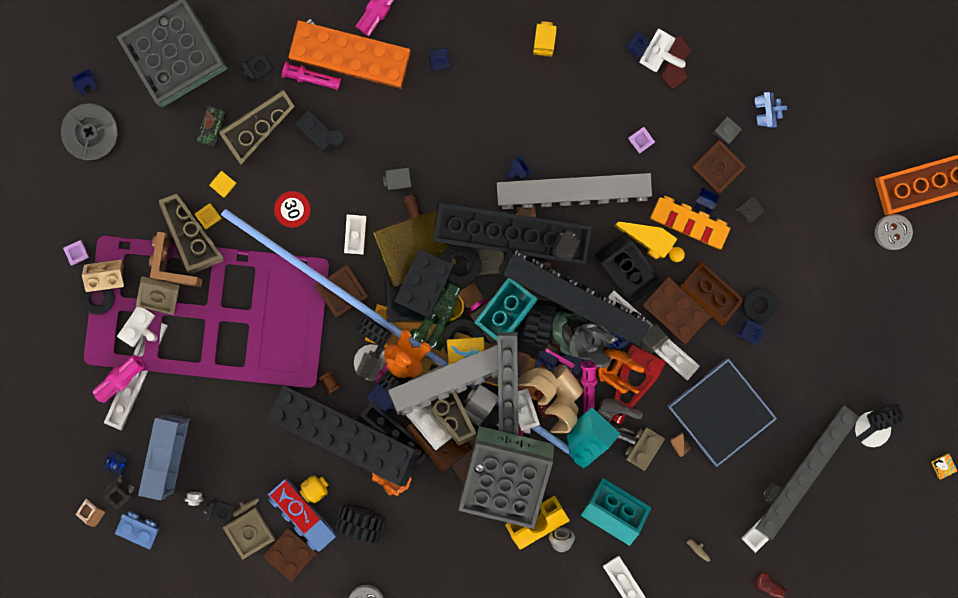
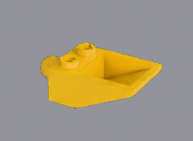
(653, 239)

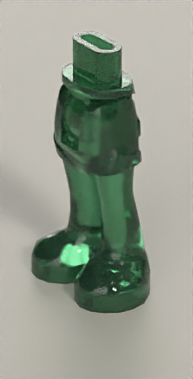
(444, 308)

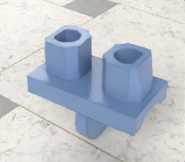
(769, 118)

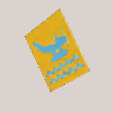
(463, 348)

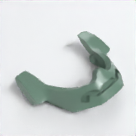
(559, 321)

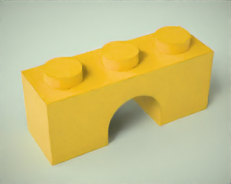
(544, 39)
(549, 519)

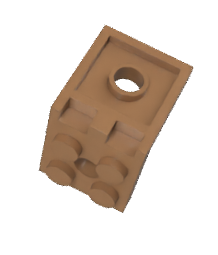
(158, 263)

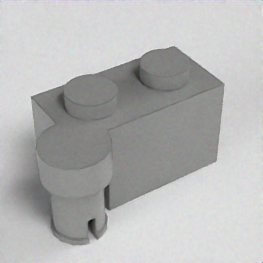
(479, 404)

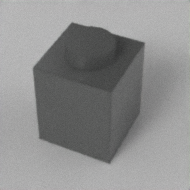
(727, 130)
(397, 179)

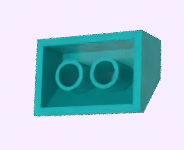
(506, 309)
(590, 438)
(616, 511)

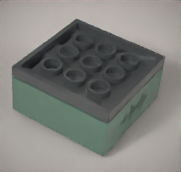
(172, 52)
(506, 477)

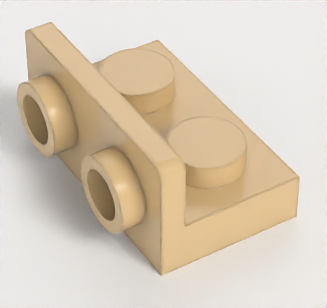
(103, 275)

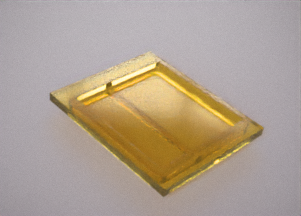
(402, 242)

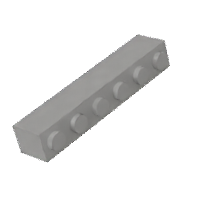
(445, 381)

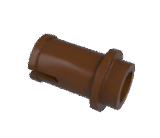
(412, 206)

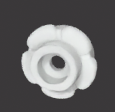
(194, 498)

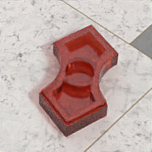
(673, 74)

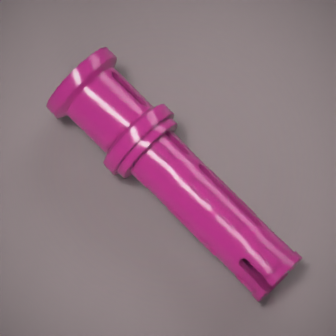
(301, 74)
(588, 381)

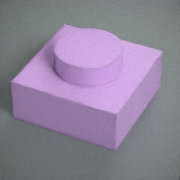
(641, 140)
(76, 252)

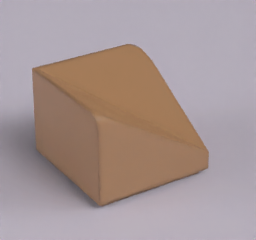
(680, 444)

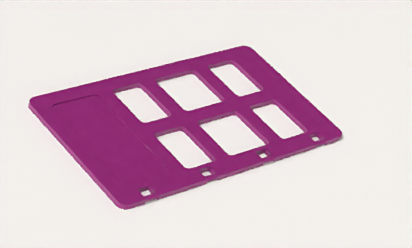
(282, 319)

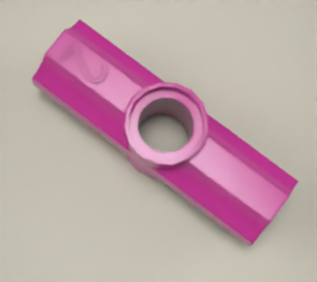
(375, 11)
(118, 378)

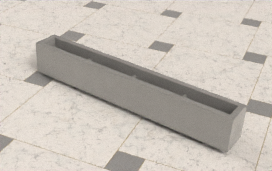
(574, 190)

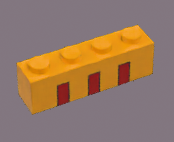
(690, 223)

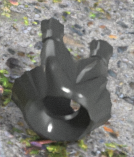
(592, 347)
(611, 407)

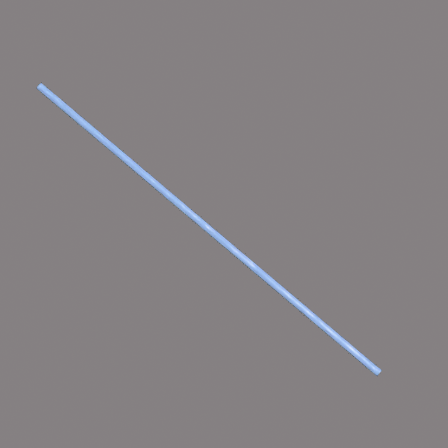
(360, 306)

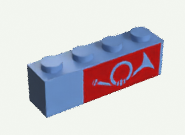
(302, 514)

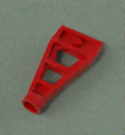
(652, 368)

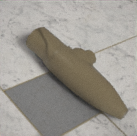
(245, 507)
(698, 549)

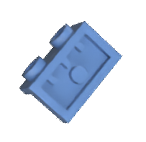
(137, 530)

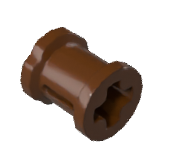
(329, 382)

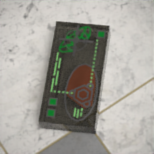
(211, 126)

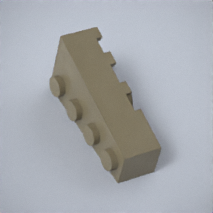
(254, 126)
(189, 238)
(452, 416)

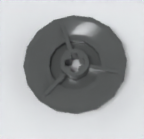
(75, 136)

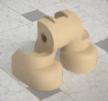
(562, 384)

